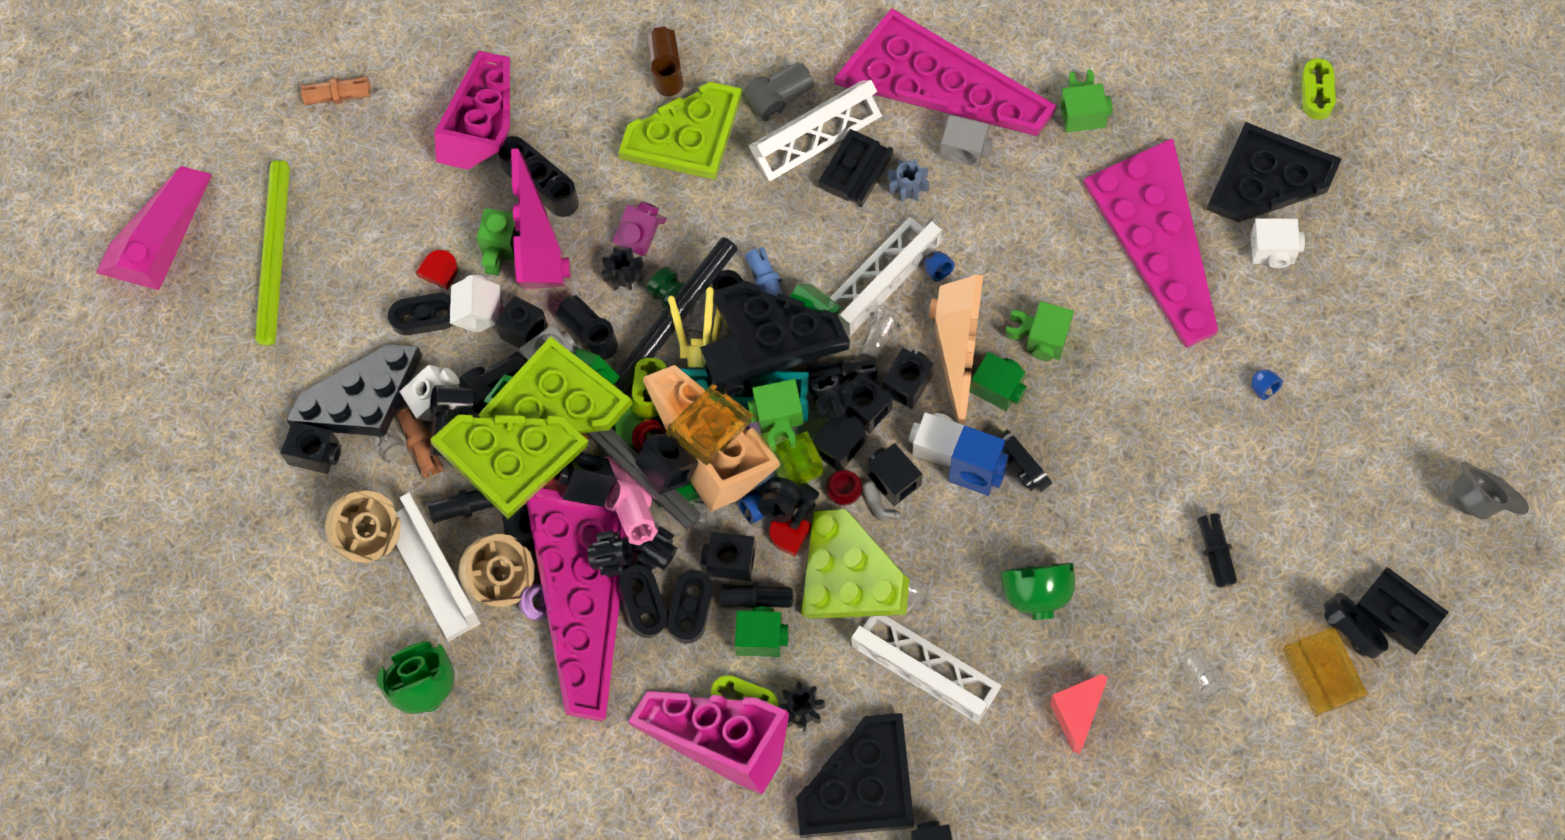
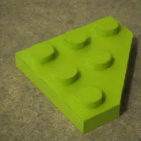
(685, 133)
(560, 385)
(509, 454)
(850, 572)

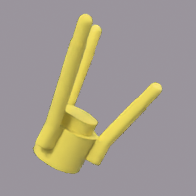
(693, 352)

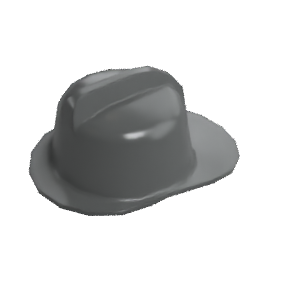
(1484, 494)

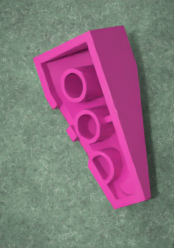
(477, 114)
(152, 237)
(537, 249)
(725, 735)

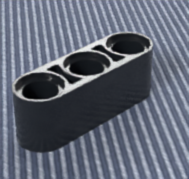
(551, 185)

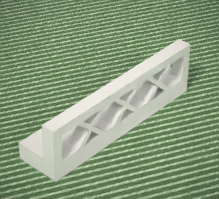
(814, 119)
(888, 279)
(433, 573)
(921, 673)

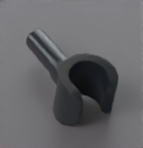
(806, 502)

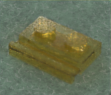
(709, 424)
(1325, 671)

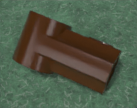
(665, 61)

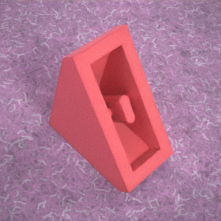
(1076, 709)

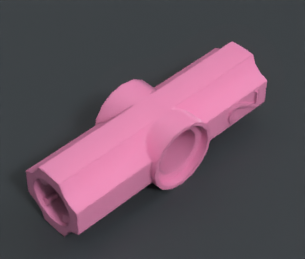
(631, 505)

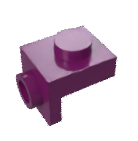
(638, 227)

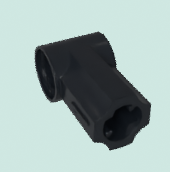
(587, 326)
(484, 380)
(445, 405)

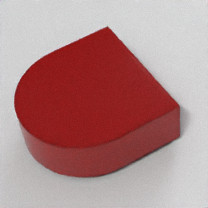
(439, 268)
(788, 539)

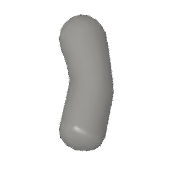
(874, 501)

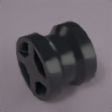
(779, 499)

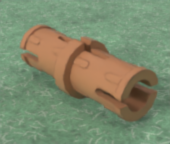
(335, 90)
(419, 443)

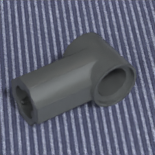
(774, 93)

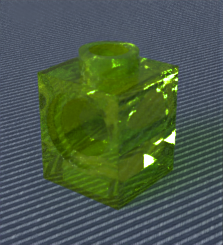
(801, 462)

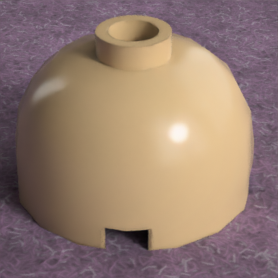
(362, 526)
(496, 570)

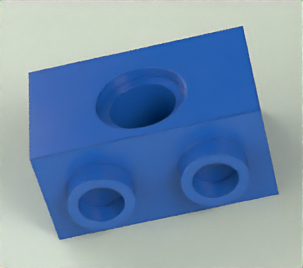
(978, 461)

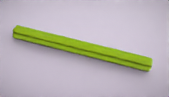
(272, 253)

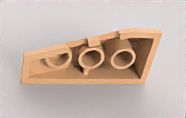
(955, 331)
(734, 469)

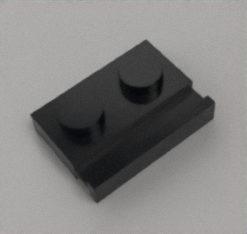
(855, 168)
(1402, 610)

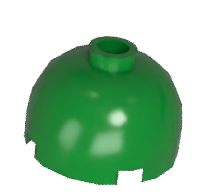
(1039, 588)
(417, 678)

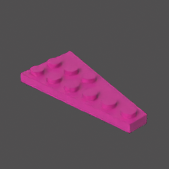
(932, 73)
(1153, 222)
(577, 599)

